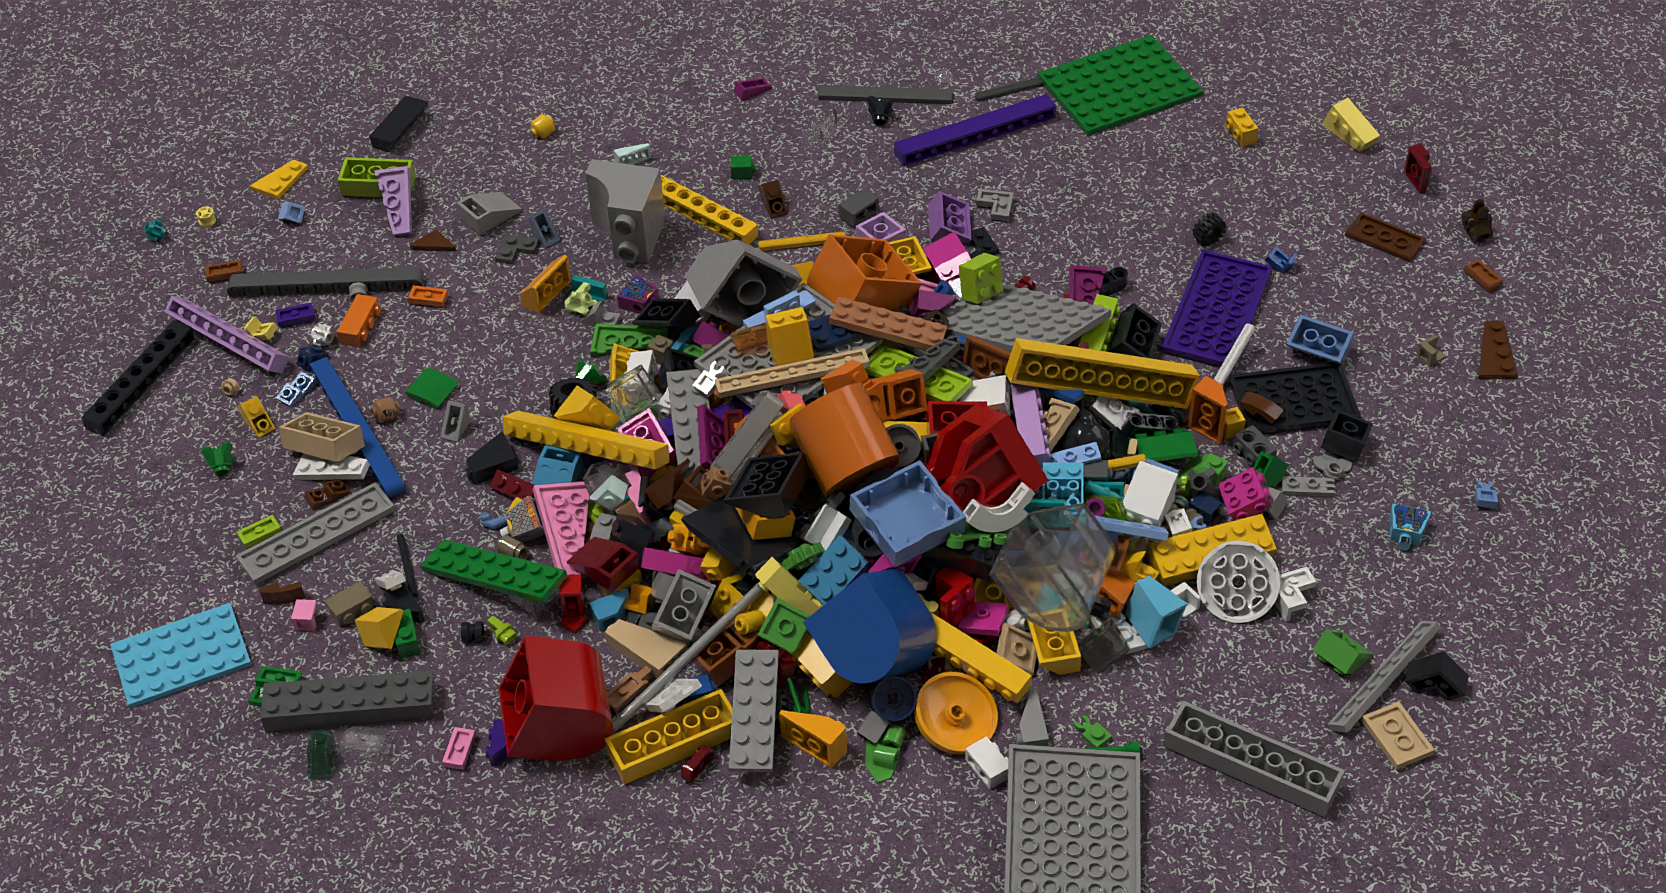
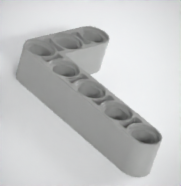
(764, 410)

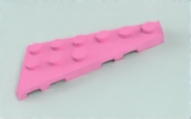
(564, 519)

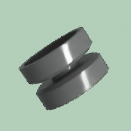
(910, 441)

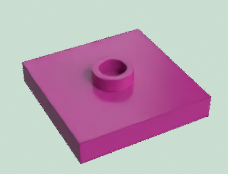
(985, 619)

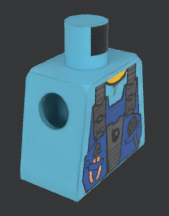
(1407, 525)

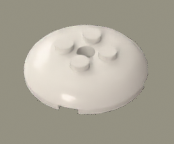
(1235, 560)

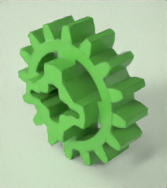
(803, 557)

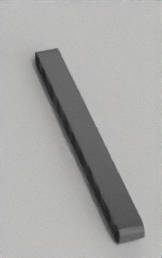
(323, 281)

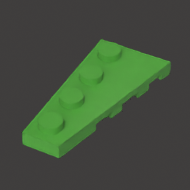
(625, 335)

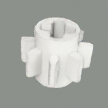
(322, 335)

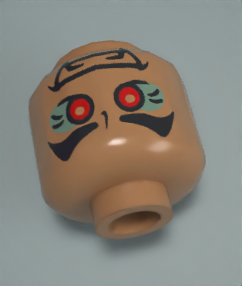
(385, 410)

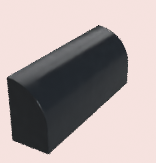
(397, 123)

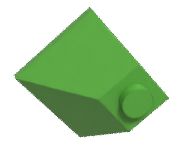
(1204, 462)

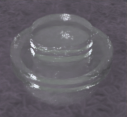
(944, 76)

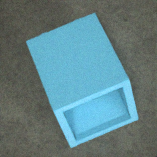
(1154, 611)

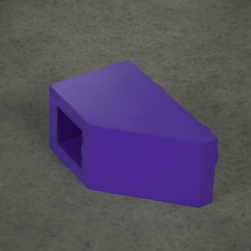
(497, 750)

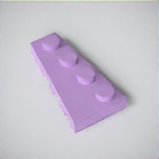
(396, 194)

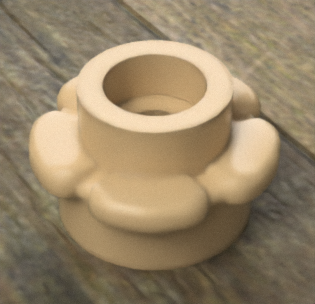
(230, 387)

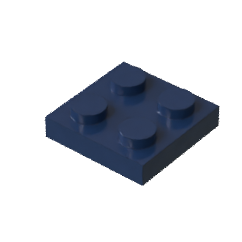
(827, 336)

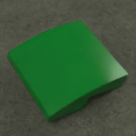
(432, 388)
(271, 675)

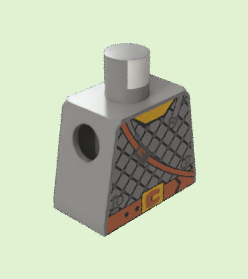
(524, 521)

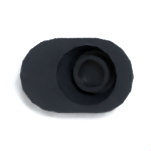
(864, 543)

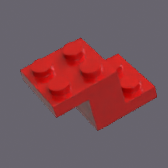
(954, 595)

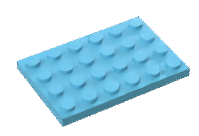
(180, 655)

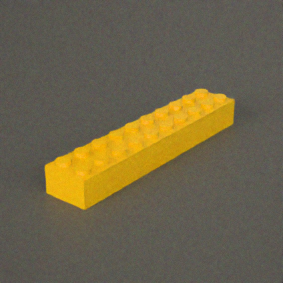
(1101, 373)

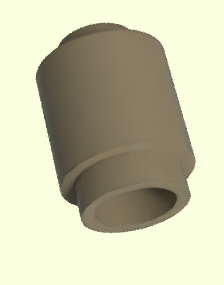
(511, 547)

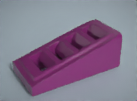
(750, 88)

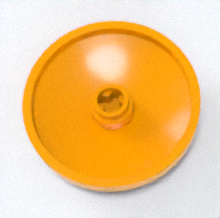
(955, 712)

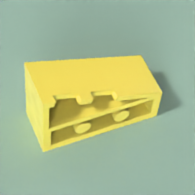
(1351, 125)
(786, 587)

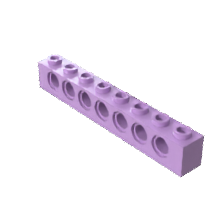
(227, 334)

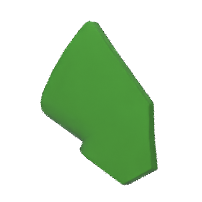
(884, 755)

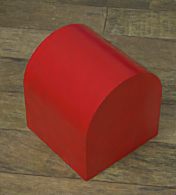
(554, 701)

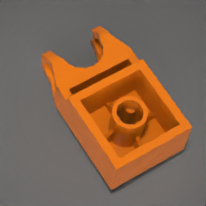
(898, 394)

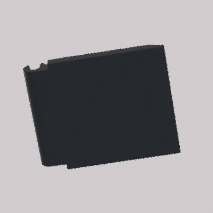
(726, 533)

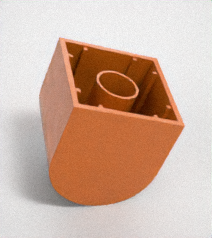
(863, 272)
(843, 438)

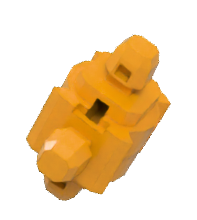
(686, 542)

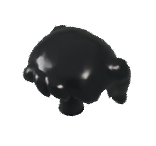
(1085, 431)

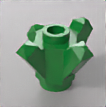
(588, 372)
(219, 458)

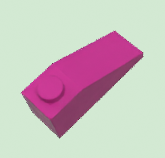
(671, 561)

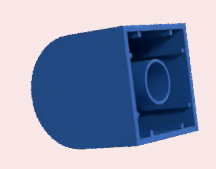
(874, 628)

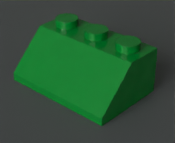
(1166, 445)

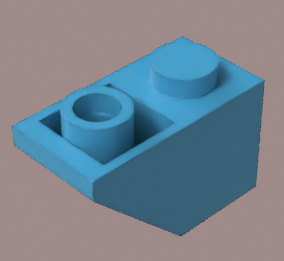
(609, 608)

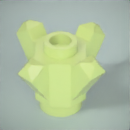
(580, 300)

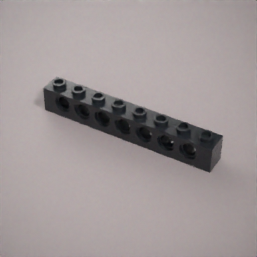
(138, 378)

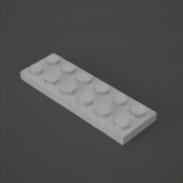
(754, 711)

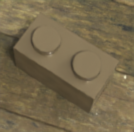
(350, 604)

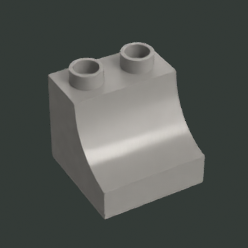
(628, 206)

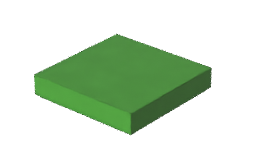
(785, 626)

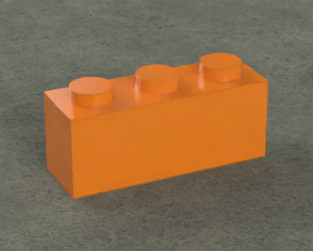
(358, 320)

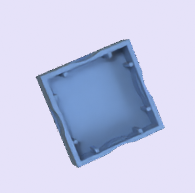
(907, 513)

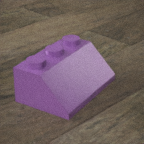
(948, 216)

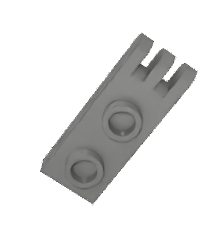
(1308, 486)

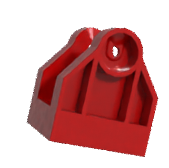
(984, 457)

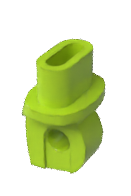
(503, 631)

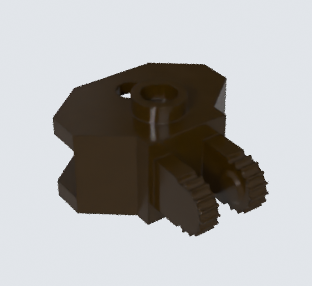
(1477, 221)

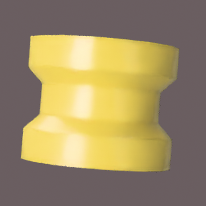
(206, 216)

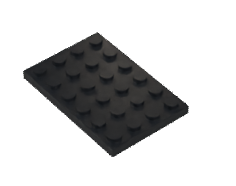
(1304, 393)

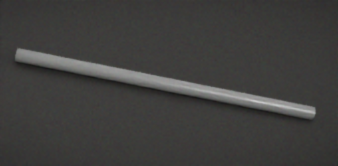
(686, 657)

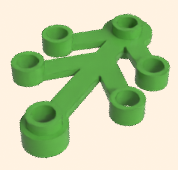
(955, 539)

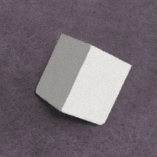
(1189, 596)

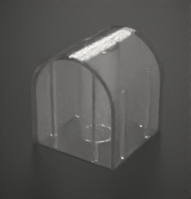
(1055, 566)

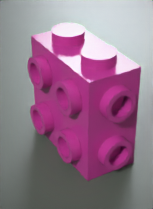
(1245, 494)

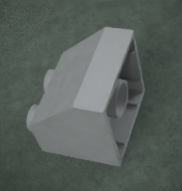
(739, 280)

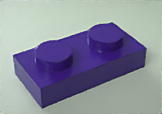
(295, 314)

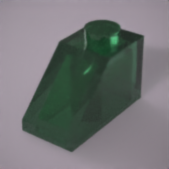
(320, 754)

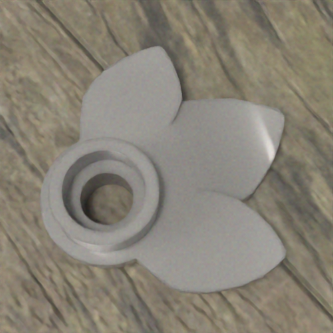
(1332, 466)

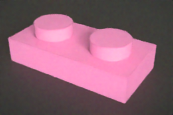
(459, 748)

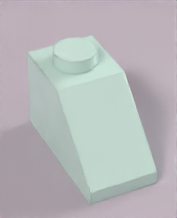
(610, 493)

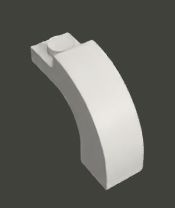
(1000, 517)

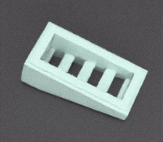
(622, 154)

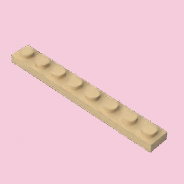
(787, 373)

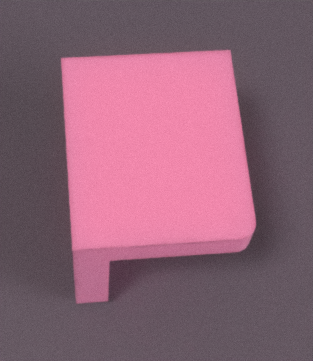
(303, 615)

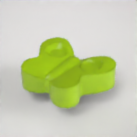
(1184, 486)

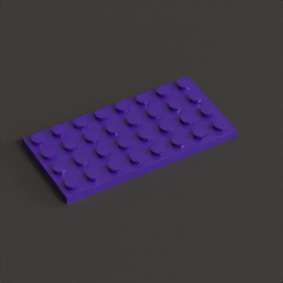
(1216, 307)

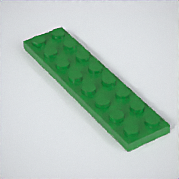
(494, 571)

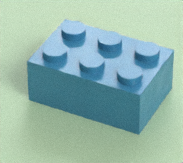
(835, 570)

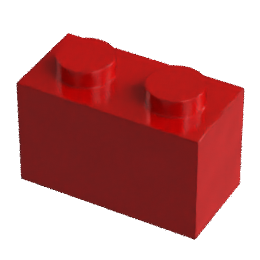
(572, 596)

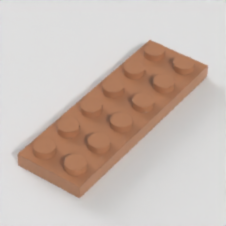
(886, 324)

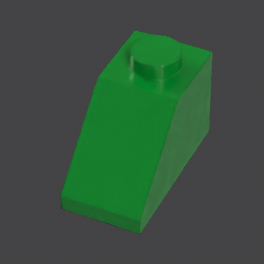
(1271, 468)

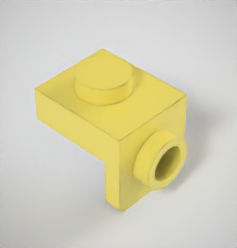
(259, 330)

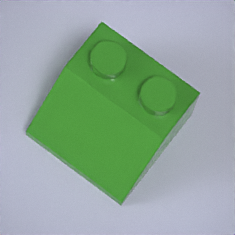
(1341, 651)

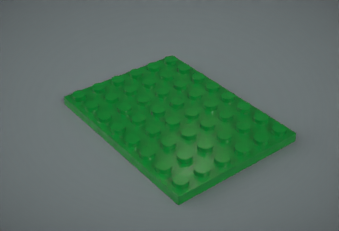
(1119, 84)

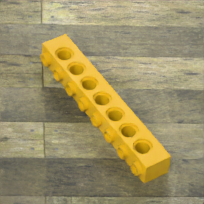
(707, 212)

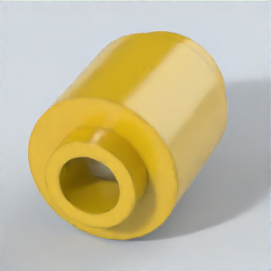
(749, 622)

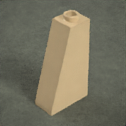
(644, 646)

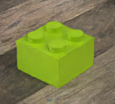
(980, 278)

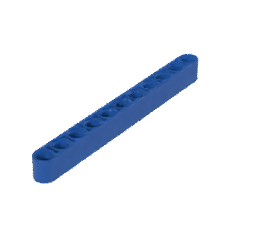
(348, 412)

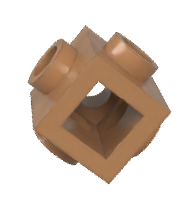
(715, 483)

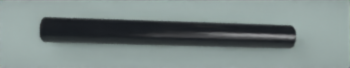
(407, 565)

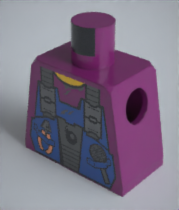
(637, 295)

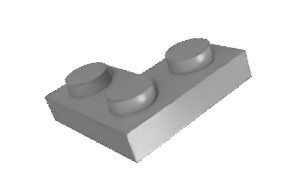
(999, 200)

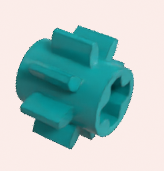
(154, 230)

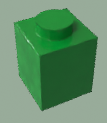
(742, 167)

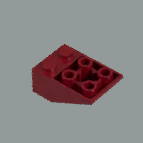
(605, 562)

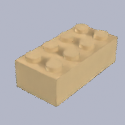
(322, 437)

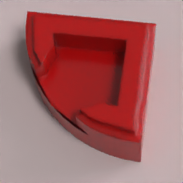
(573, 624)

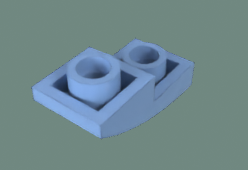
(293, 393)

